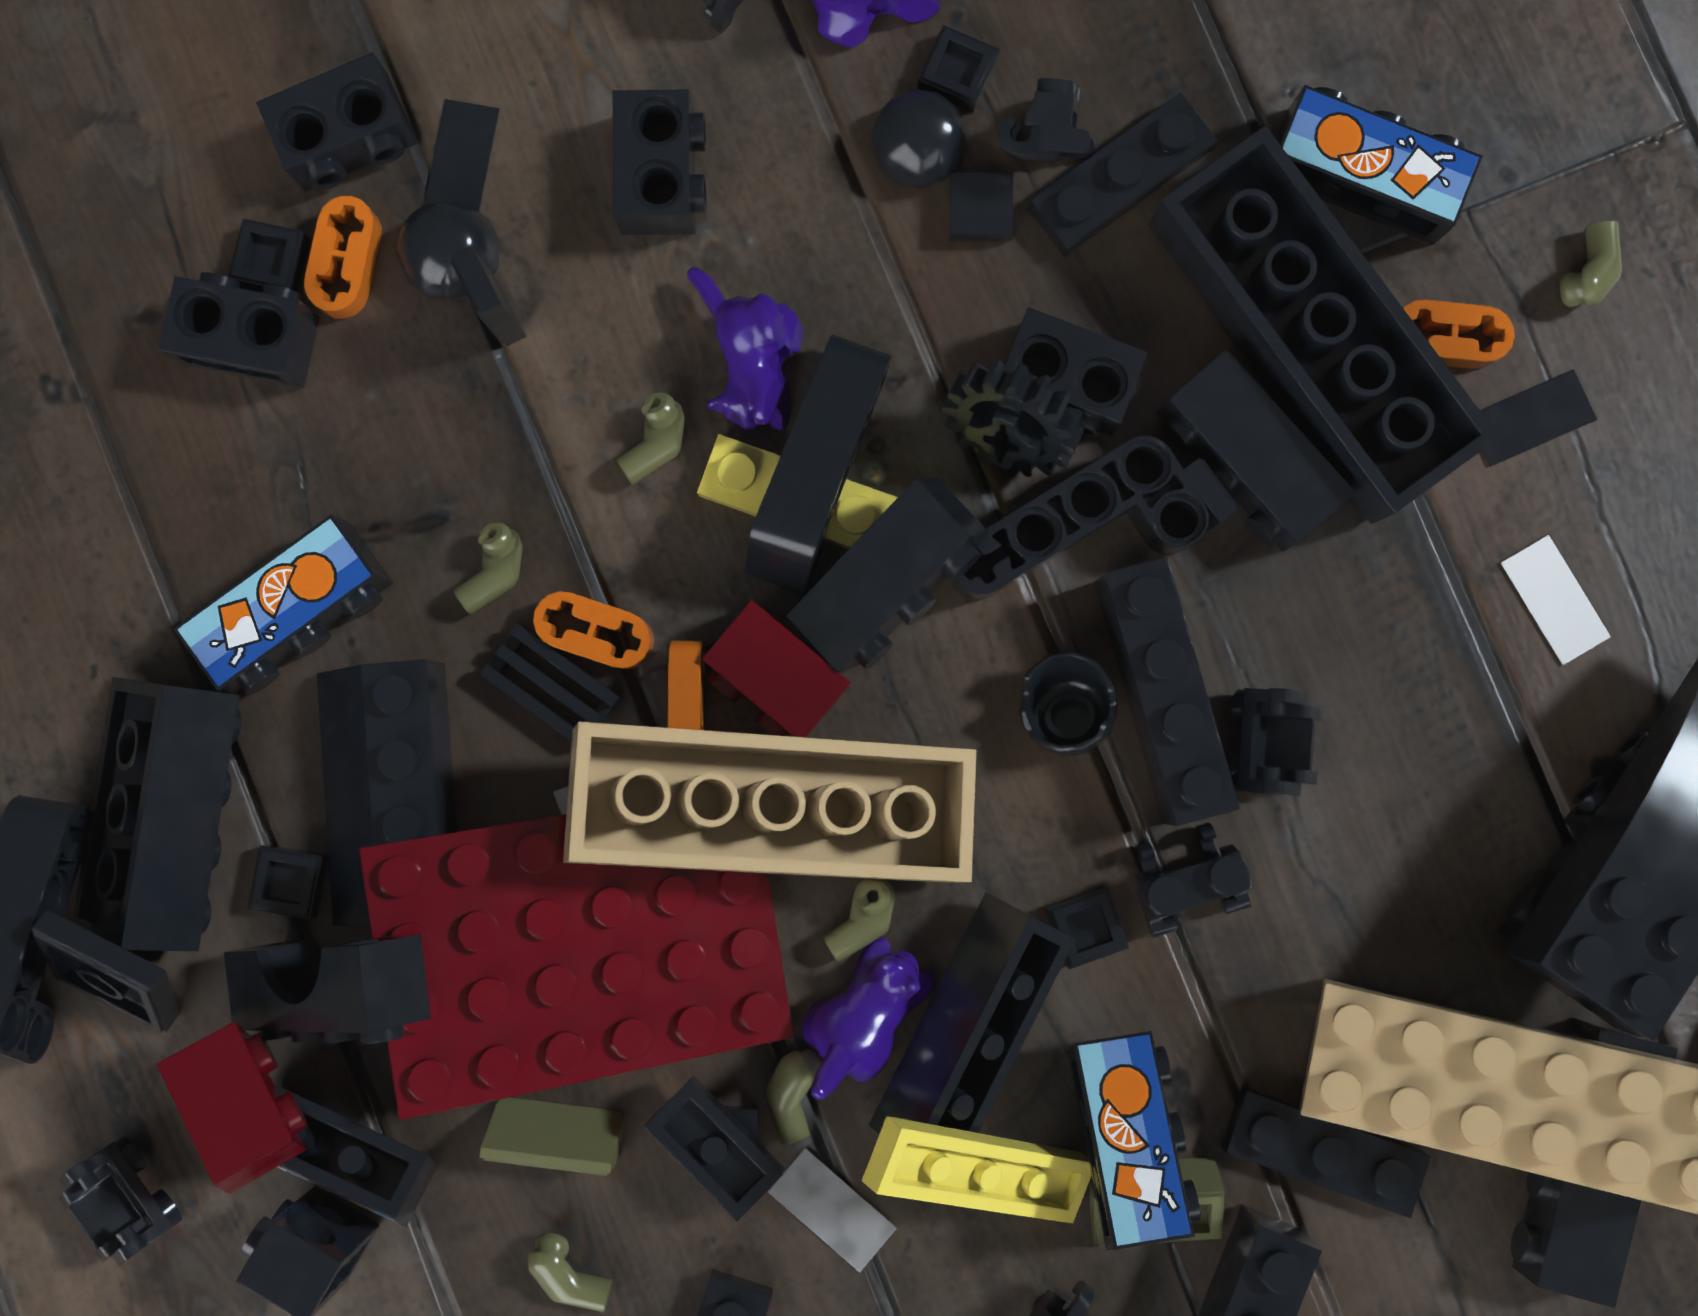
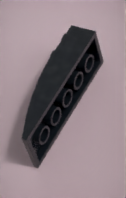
(1625, 903)

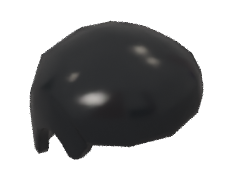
(918, 138)
(437, 233)
(1068, 704)

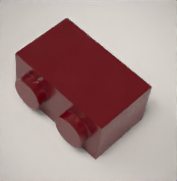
(775, 673)
(233, 1106)

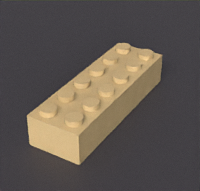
(769, 804)
(1506, 1094)

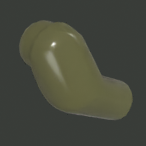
(1600, 271)
(660, 441)
(499, 568)
(867, 920)
(786, 1091)
(559, 1279)

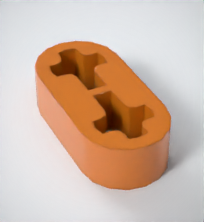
(328, 254)
(1462, 318)
(598, 616)
(686, 685)

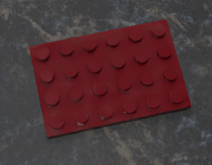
(567, 966)

